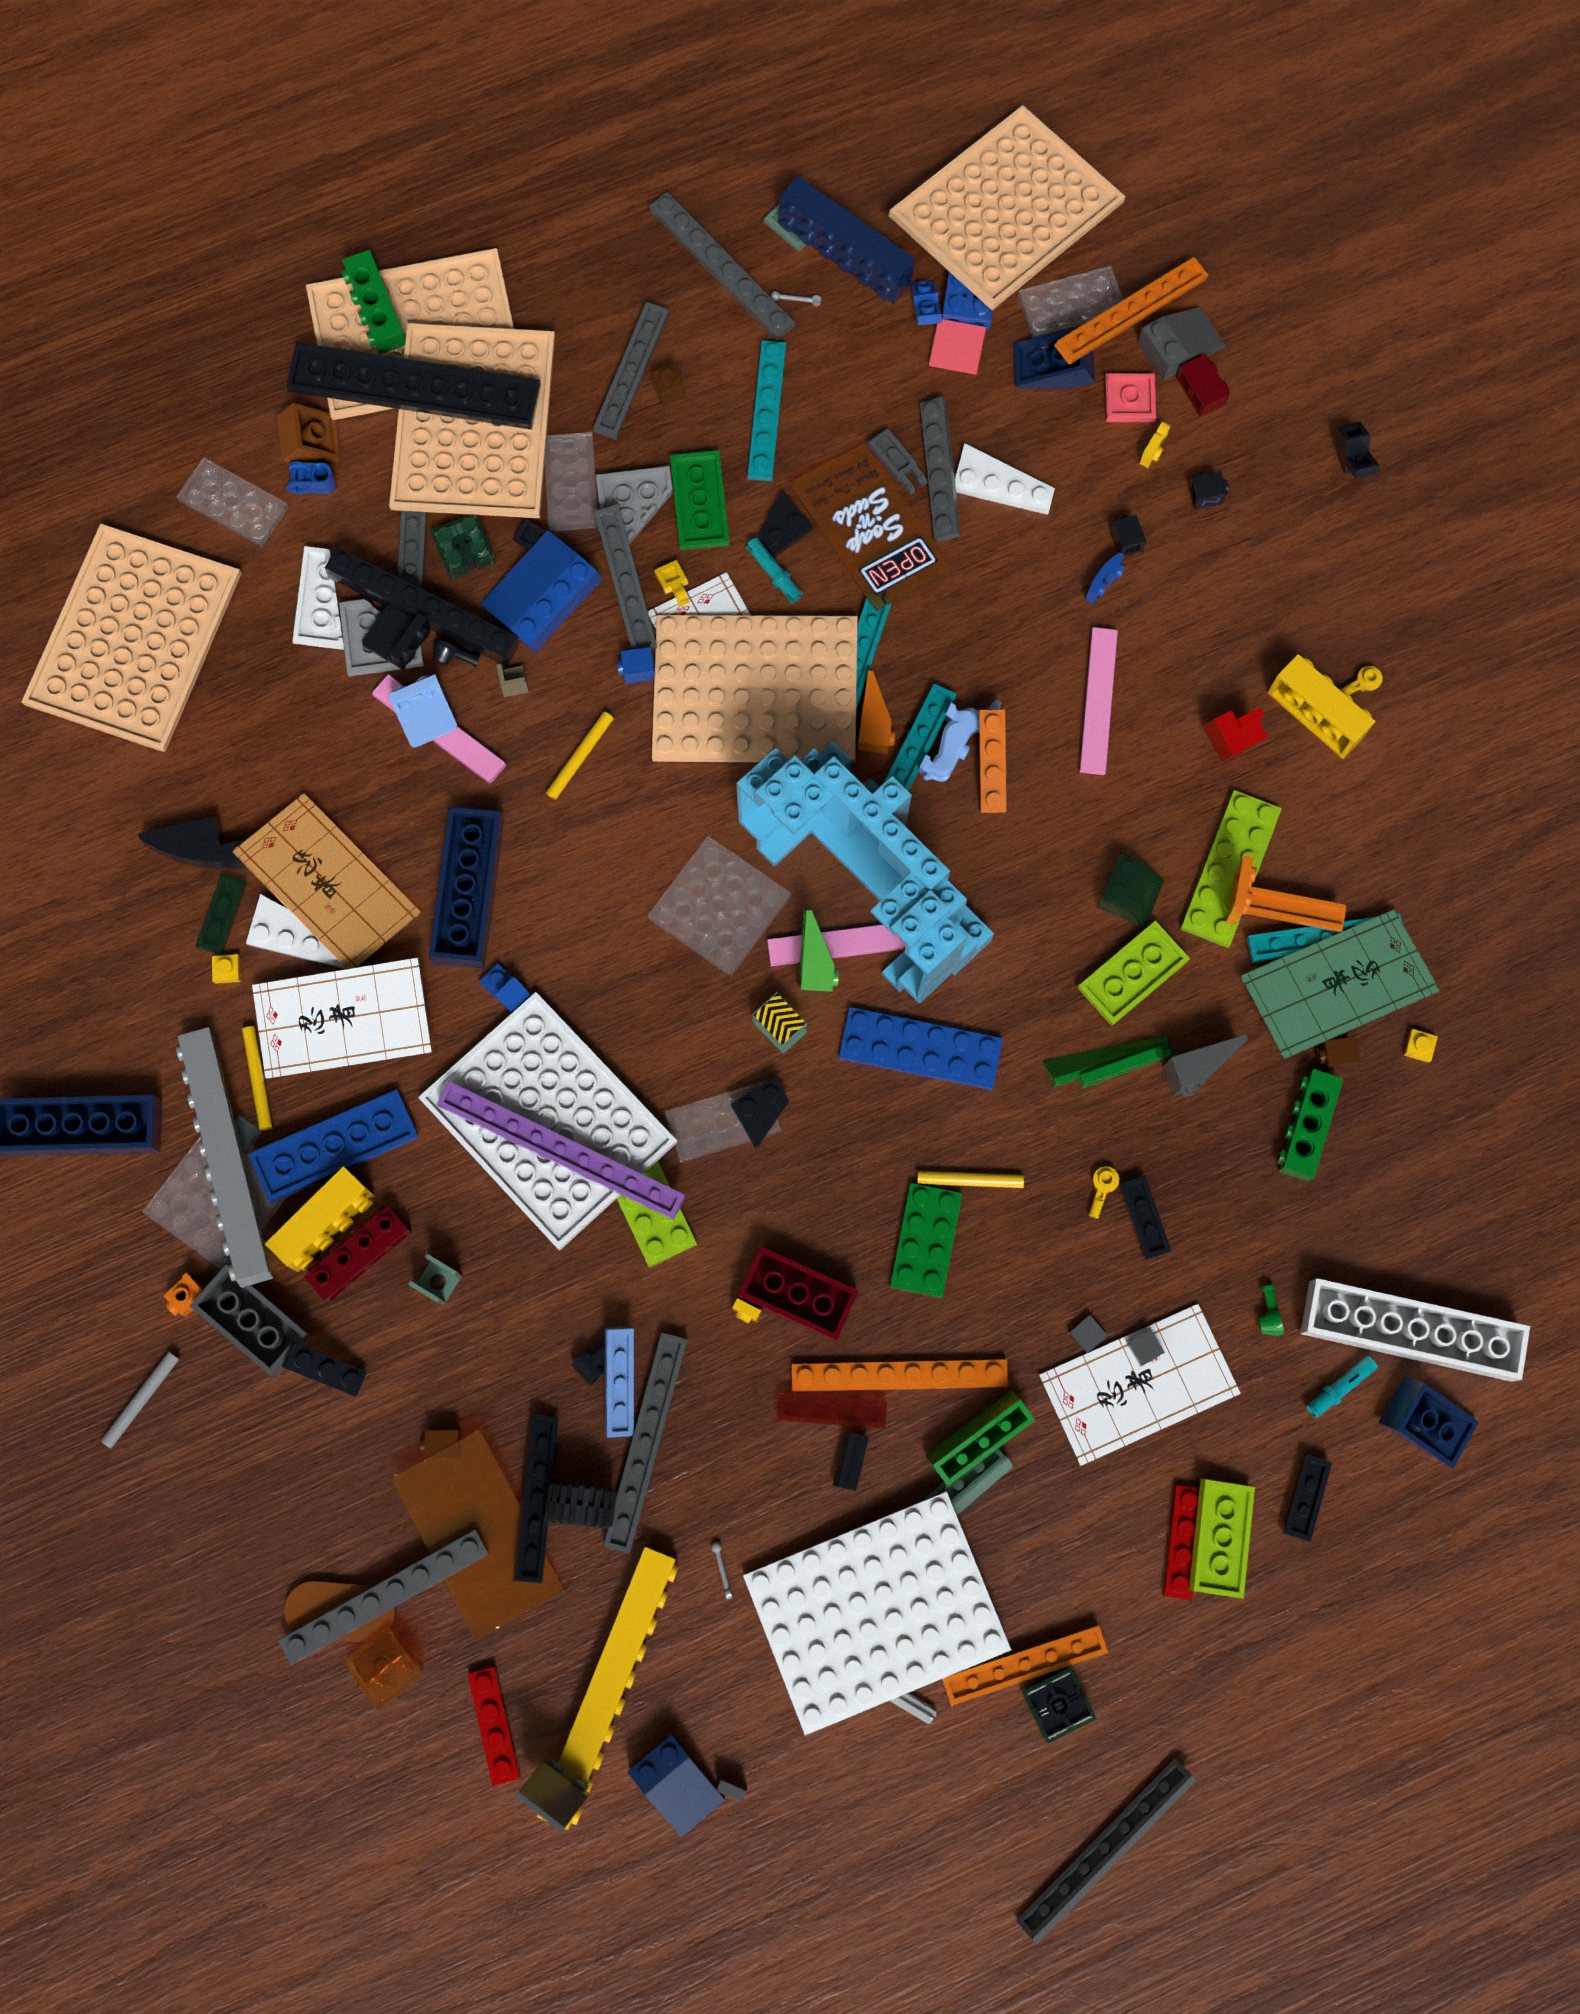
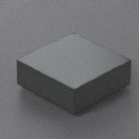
(1088, 1334)
(1145, 1347)
(732, 1789)

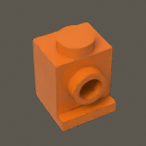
(192, 1289)

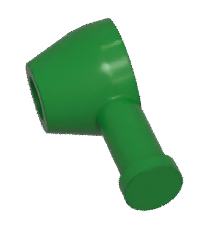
(1271, 1321)

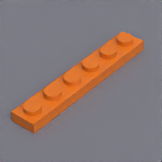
(1024, 1665)

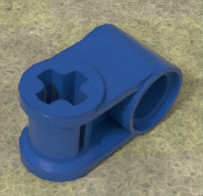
(306, 477)

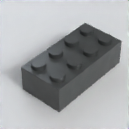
(250, 1321)

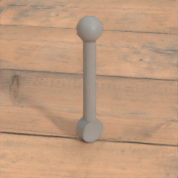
(815, 300)
(716, 1547)

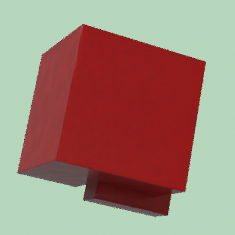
(1235, 735)

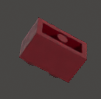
(1203, 385)

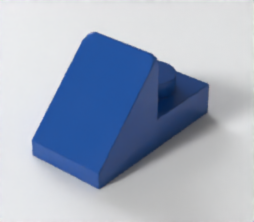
(505, 988)

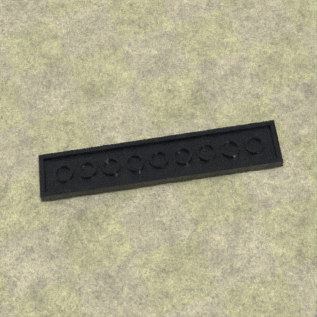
(413, 385)

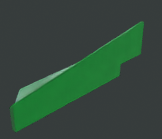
(1106, 1063)

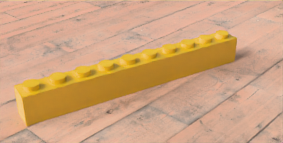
(616, 1666)

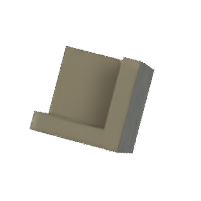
(512, 680)

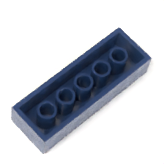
(845, 240)
(466, 888)
(80, 1125)

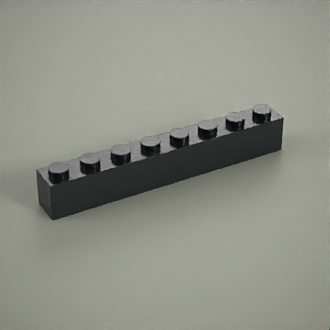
(410, 599)

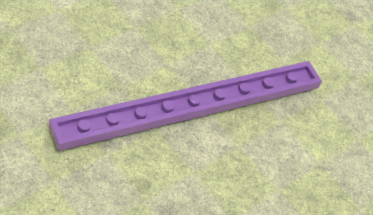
(561, 1150)

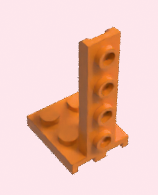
(1280, 905)

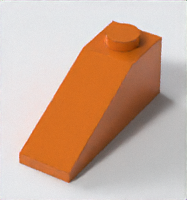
(875, 725)

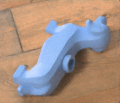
(953, 742)

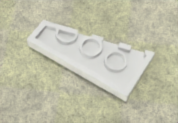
(998, 482)
(317, 608)
(281, 932)

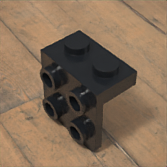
(397, 636)

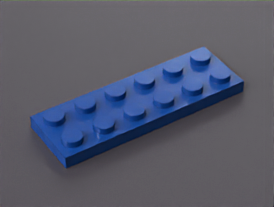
(921, 1048)
(331, 1144)

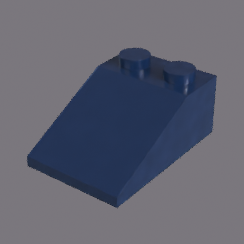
(1043, 367)
(1428, 1421)
(676, 1785)

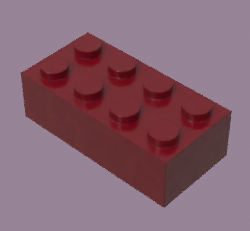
(798, 1294)

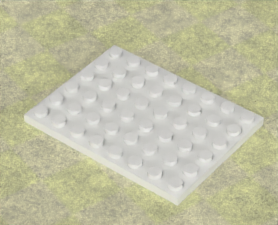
(557, 1081)
(876, 1613)

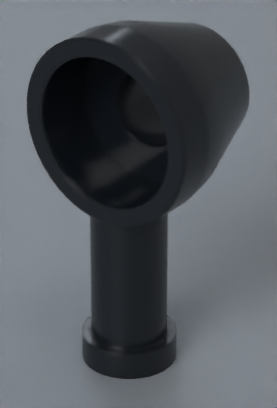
(446, 652)

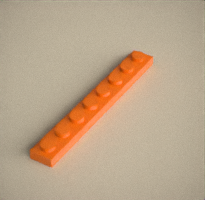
(1131, 310)
(899, 1375)

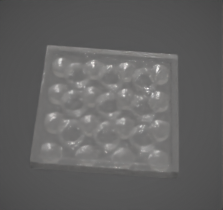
(719, 906)
(188, 1212)

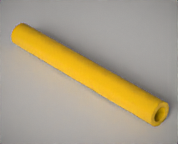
(579, 755)
(257, 1078)
(970, 1179)

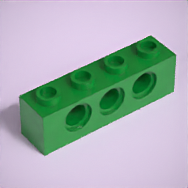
(363, 268)
(1328, 1089)

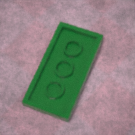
(699, 500)
(926, 1240)

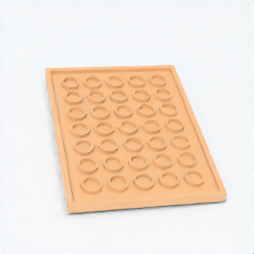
(1006, 207)
(435, 292)
(472, 464)
(132, 638)
(753, 686)

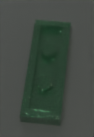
(221, 915)

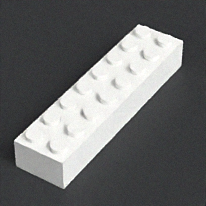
(1415, 1330)

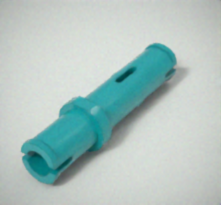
(780, 578)
(1332, 1394)

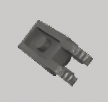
(896, 460)

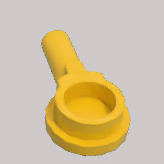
(1368, 679)
(1105, 1181)

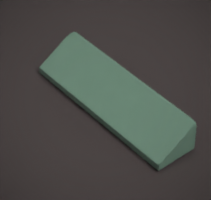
(975, 1481)

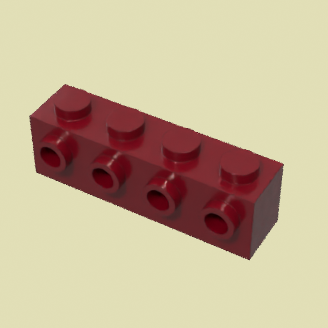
(357, 1254)

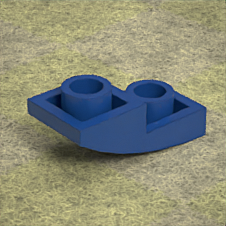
(926, 303)
(1105, 576)

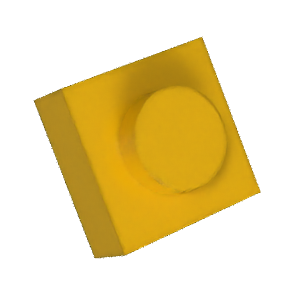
(226, 969)
(1420, 1045)
(746, 1311)

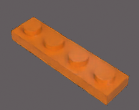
(992, 761)

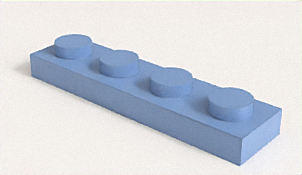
(619, 1381)

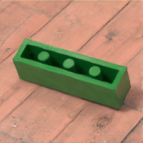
(979, 1438)

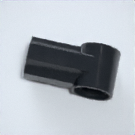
(591, 1363)

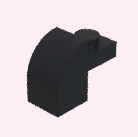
(1354, 452)

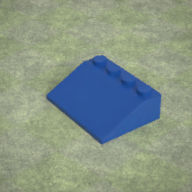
(542, 591)

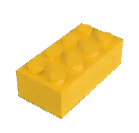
(1321, 706)
(320, 1220)

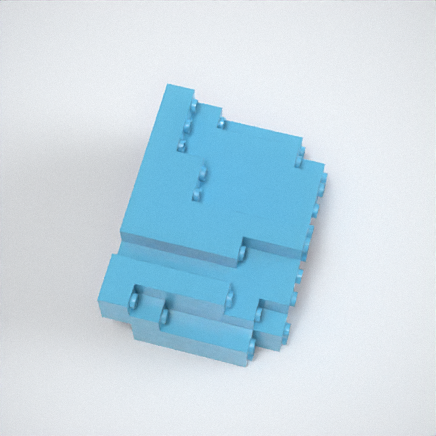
(868, 834)

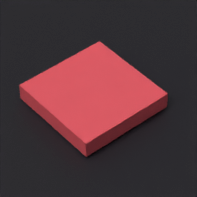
(957, 346)
(1130, 397)

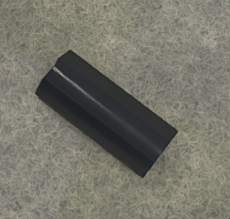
(850, 1461)

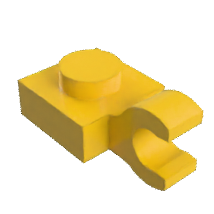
(672, 580)

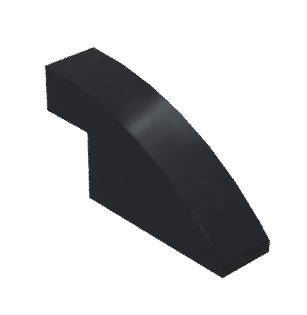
(194, 844)

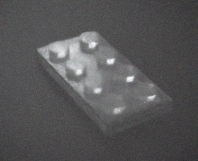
(1069, 301)
(570, 481)
(232, 502)
(710, 1125)

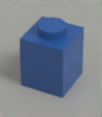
(636, 665)

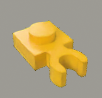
(1153, 450)

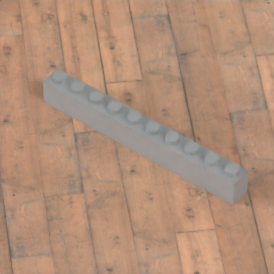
(224, 1157)

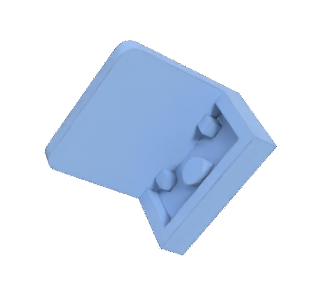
(422, 711)

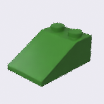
(816, 964)

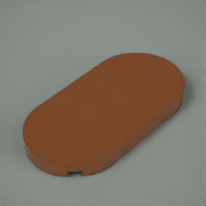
(318, 1597)

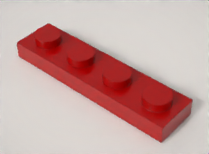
(1181, 1543)
(494, 1726)

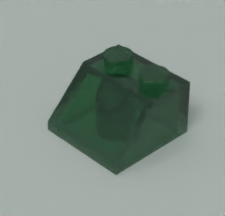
(1131, 891)

